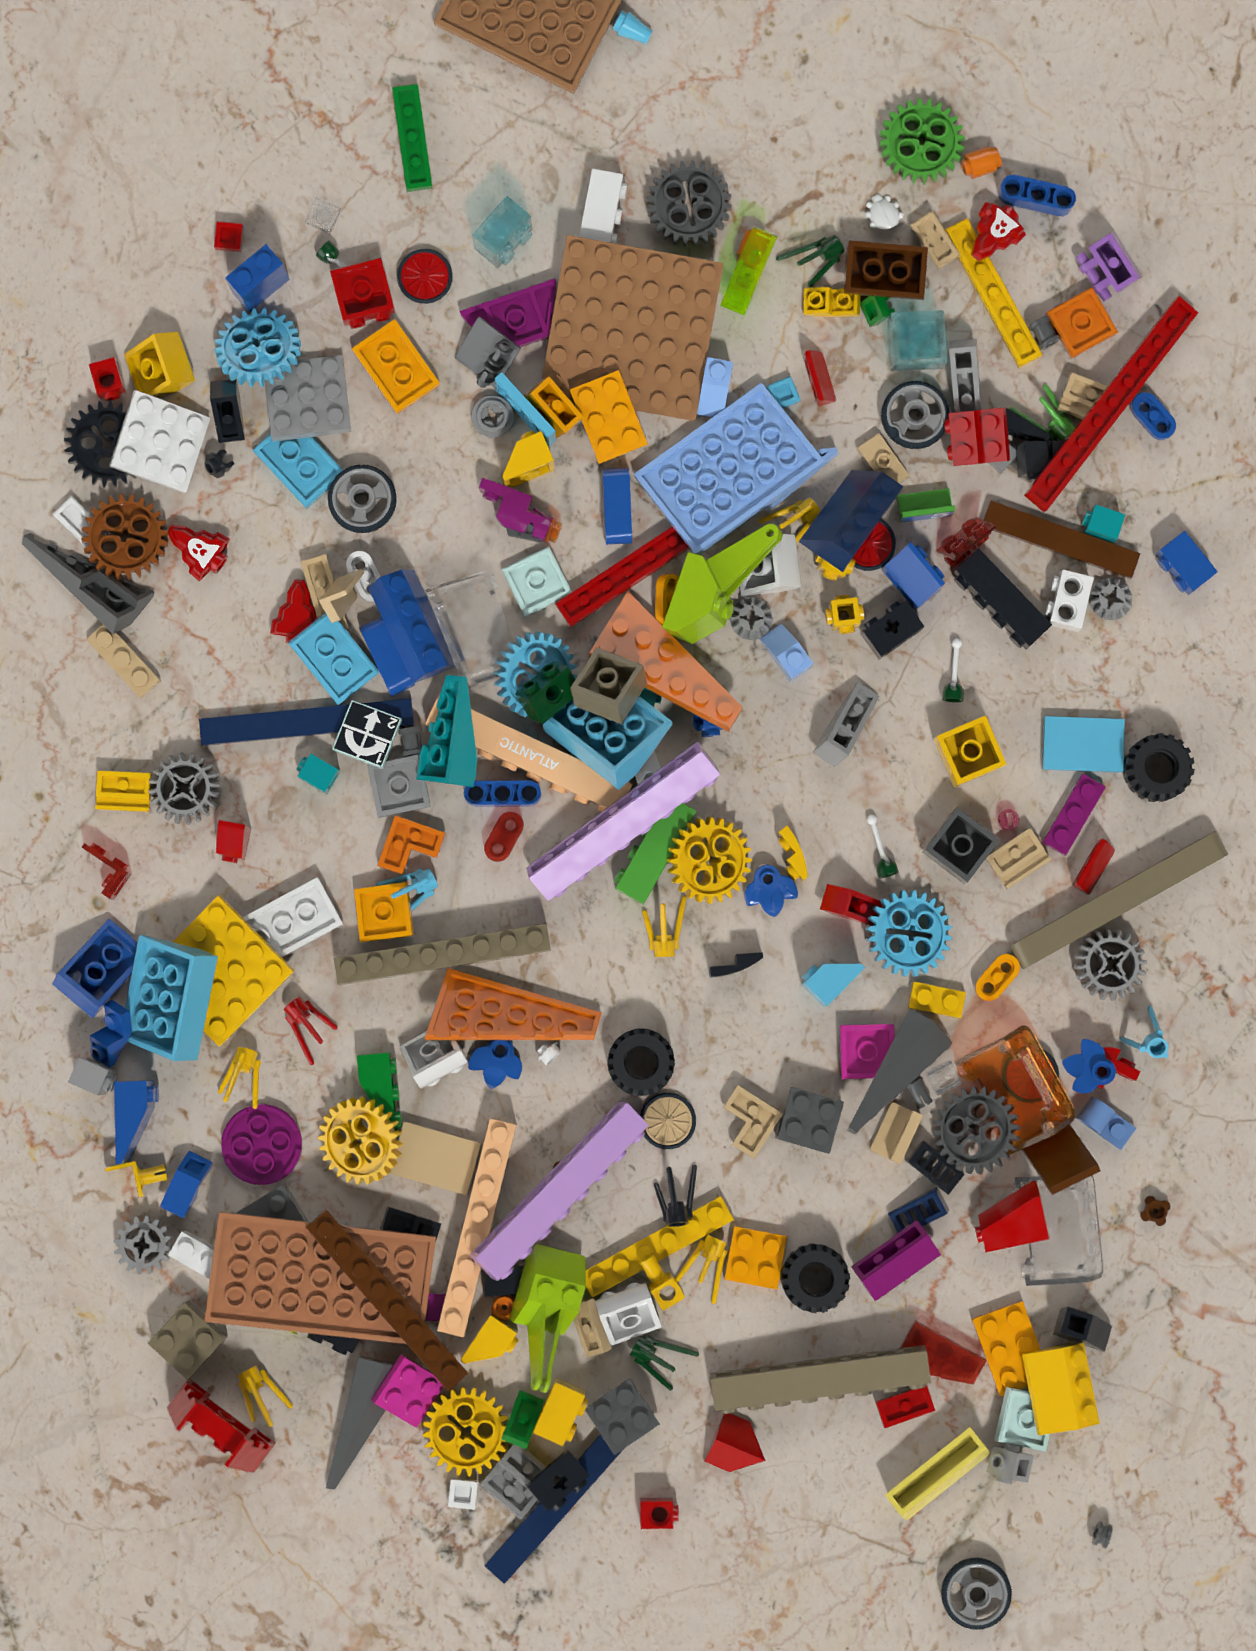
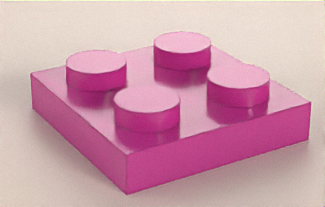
(864, 1049)
(408, 1391)

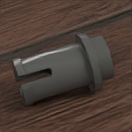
(916, 1090)

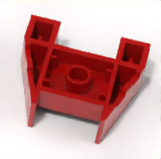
(246, 1446)

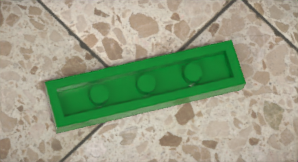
(412, 137)

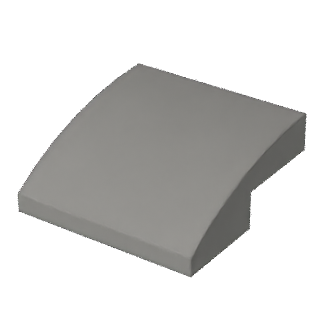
(508, 1480)

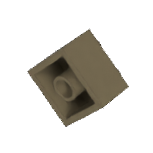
(608, 685)
(187, 1340)

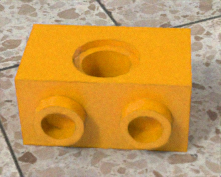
(553, 406)

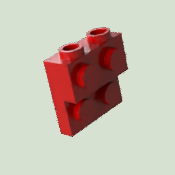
(363, 293)
(978, 436)

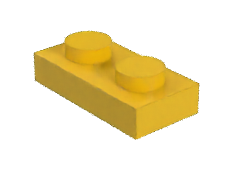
(937, 1000)

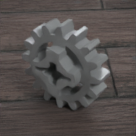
(131, 1243)

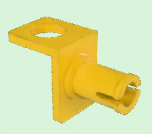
(143, 1176)
(659, 1281)

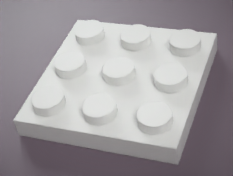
(159, 441)

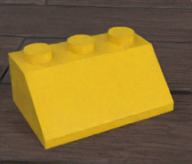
(1060, 1388)

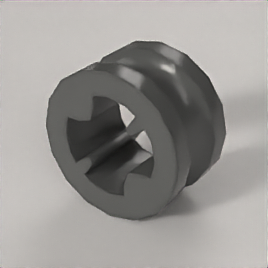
(1102, 1534)

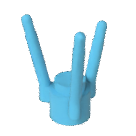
(422, 882)
(1153, 1043)

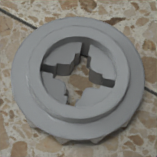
(498, 406)
(1099, 603)
(742, 627)

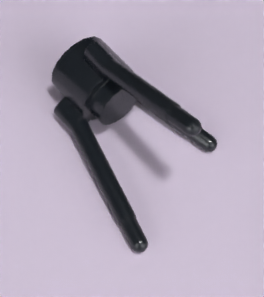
(676, 1213)

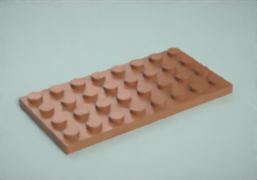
(283, 1279)

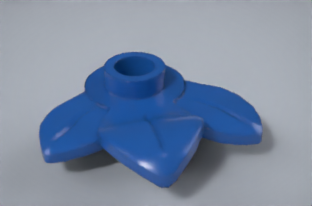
(770, 894)
(496, 1066)
(1085, 1067)

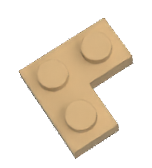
(758, 1117)

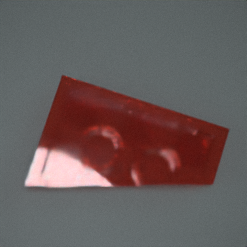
(944, 1355)

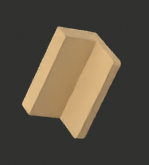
(340, 595)
(896, 1132)

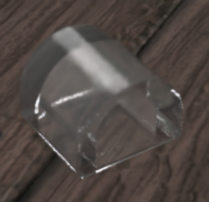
(943, 1077)

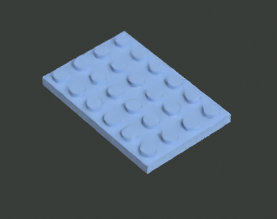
(729, 469)

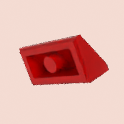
(819, 377)
(1094, 866)

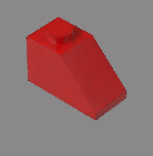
(232, 841)
(849, 904)

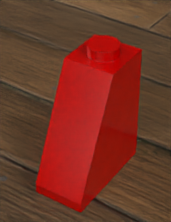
(1013, 1220)

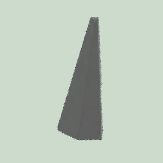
(108, 599)
(911, 1052)
(359, 1416)

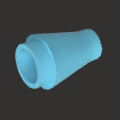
(630, 27)

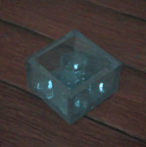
(503, 232)
(917, 340)

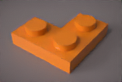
(404, 838)

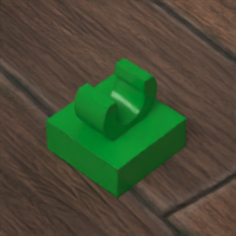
(876, 309)

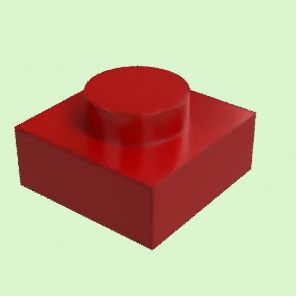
(228, 236)

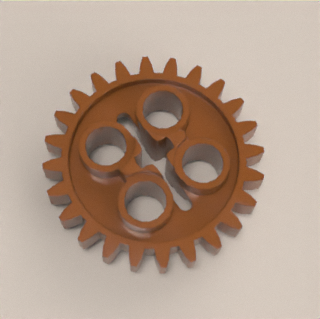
(120, 560)

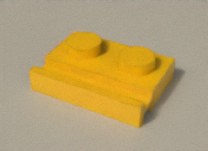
(123, 791)

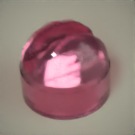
(1003, 820)

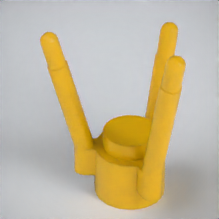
(804, 512)
(664, 945)
(242, 1061)
(712, 1250)
(249, 1383)

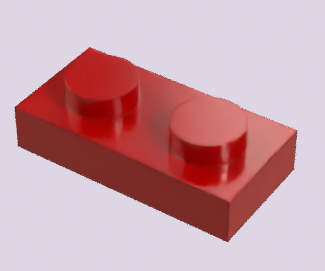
(904, 1406)

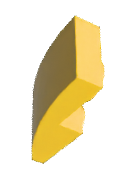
(830, 303)
(796, 863)

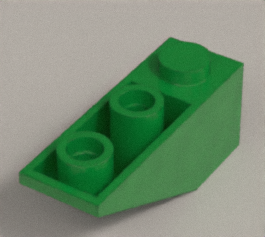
(376, 1079)

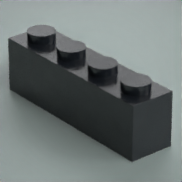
(1001, 599)

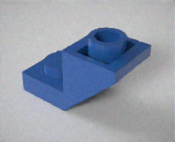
(110, 1040)
(185, 1184)

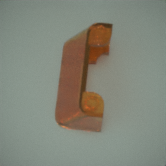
(1023, 1075)

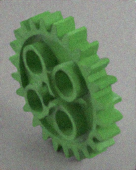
(925, 118)

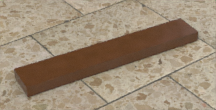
(1062, 540)

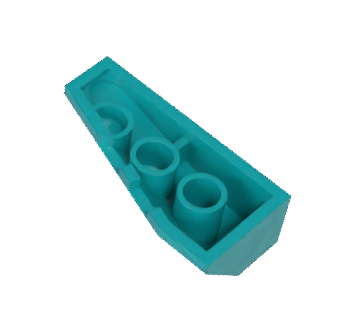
(451, 748)

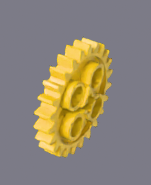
(731, 852)
(379, 1131)
(449, 1450)

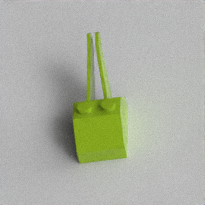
(705, 586)
(548, 1302)

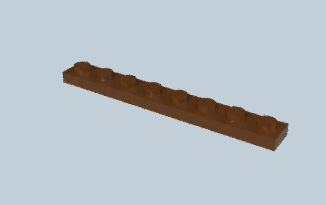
(386, 1300)

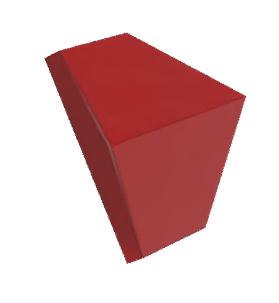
(734, 1445)

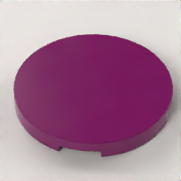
(261, 1144)

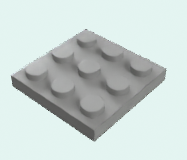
(309, 400)

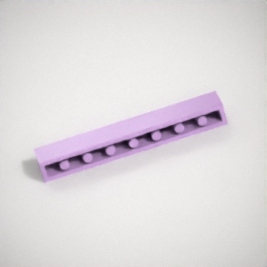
(623, 821)
(559, 1190)

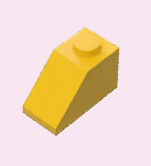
(491, 1341)

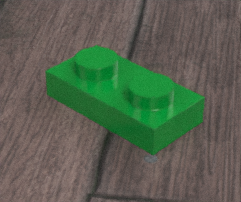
(522, 1419)

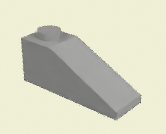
(965, 375)
(846, 725)

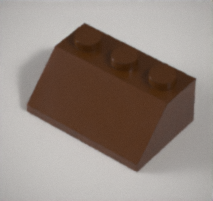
(885, 270)

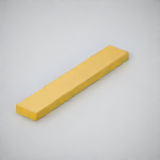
(994, 296)

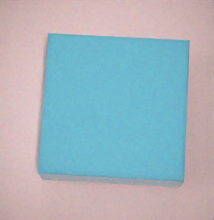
(784, 392)

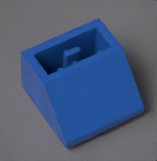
(914, 575)

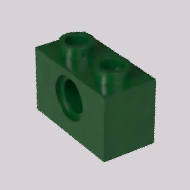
(541, 704)

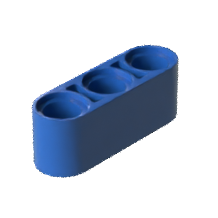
(1049, 191)
(617, 506)
(386, 656)
(515, 799)

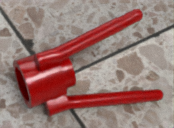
(299, 1012)

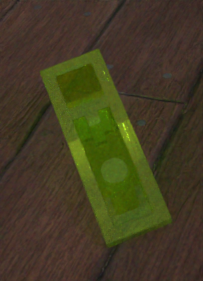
(749, 271)

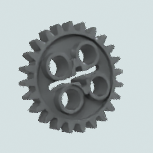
(712, 200)
(989, 1150)

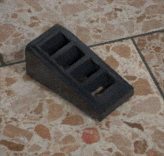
(1023, 428)
(919, 1152)

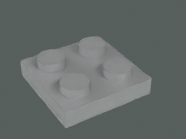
(396, 787)

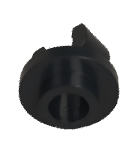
(214, 464)

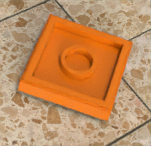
(1081, 323)

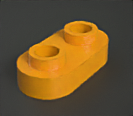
(664, 592)
(997, 978)

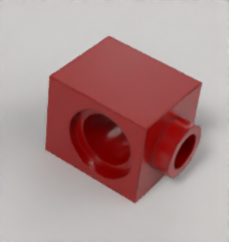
(104, 368)
(646, 1508)

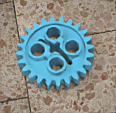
(257, 347)
(546, 650)
(911, 909)

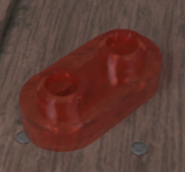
(504, 837)

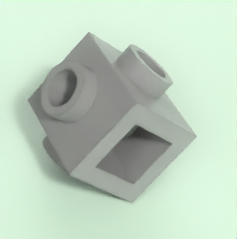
(1009, 1464)

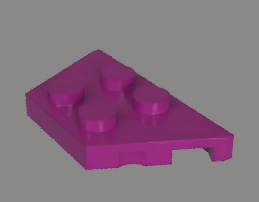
(520, 316)

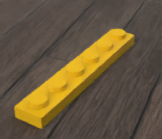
(660, 1243)

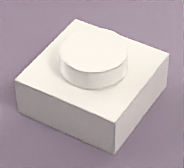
(462, 1493)

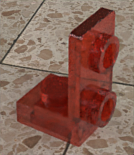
(112, 883)

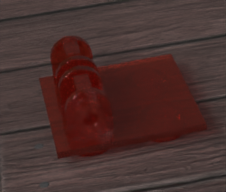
(973, 534)

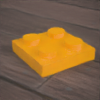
(381, 915)
(755, 1257)

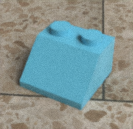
(829, 980)

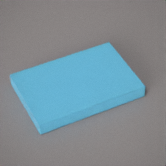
(524, 408)
(300, 466)
(333, 658)
(1083, 744)

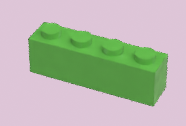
(650, 857)

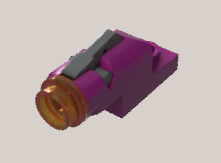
(517, 516)

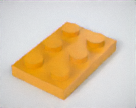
(395, 366)
(609, 416)
(1004, 1338)

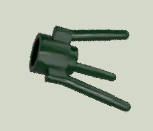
(827, 249)
(644, 1351)

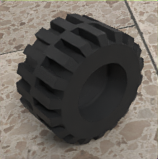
(1180, 761)
(663, 1053)
(839, 1278)

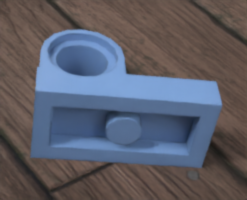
(1106, 1122)

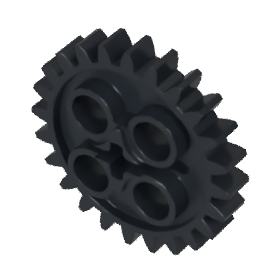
(88, 459)

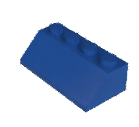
(411, 624)

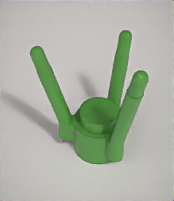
(1060, 425)

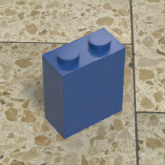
(257, 278)

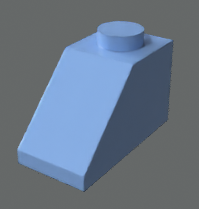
(714, 387)
(787, 652)

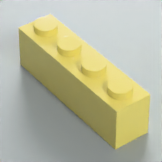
(938, 1474)

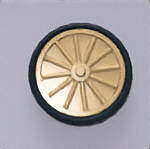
(669, 1120)

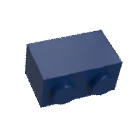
(1185, 563)

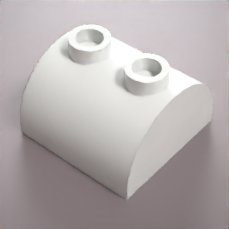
(432, 1059)
(627, 1313)

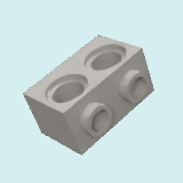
(93, 1076)

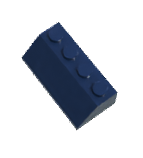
(850, 516)

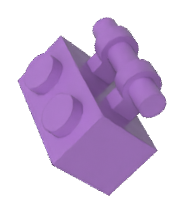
(1114, 262)

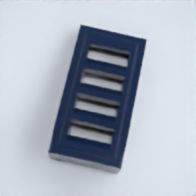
(914, 1203)

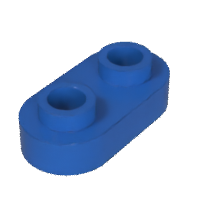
(1156, 414)

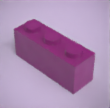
(896, 1260)

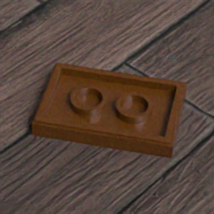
(1061, 1160)

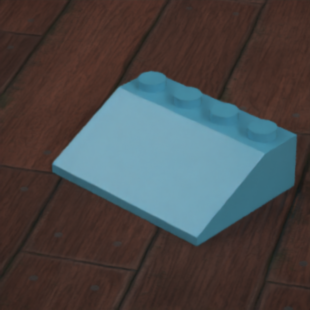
(606, 746)
(169, 997)

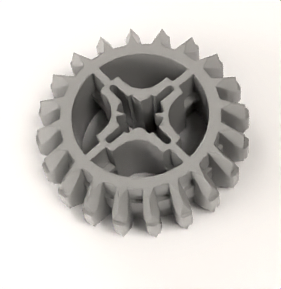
(175, 796)
(1119, 974)

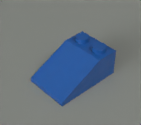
(98, 968)
(133, 1108)

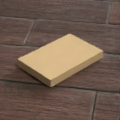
(436, 1158)

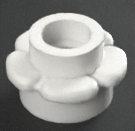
(548, 1052)

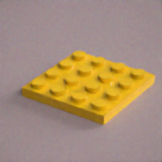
(245, 967)

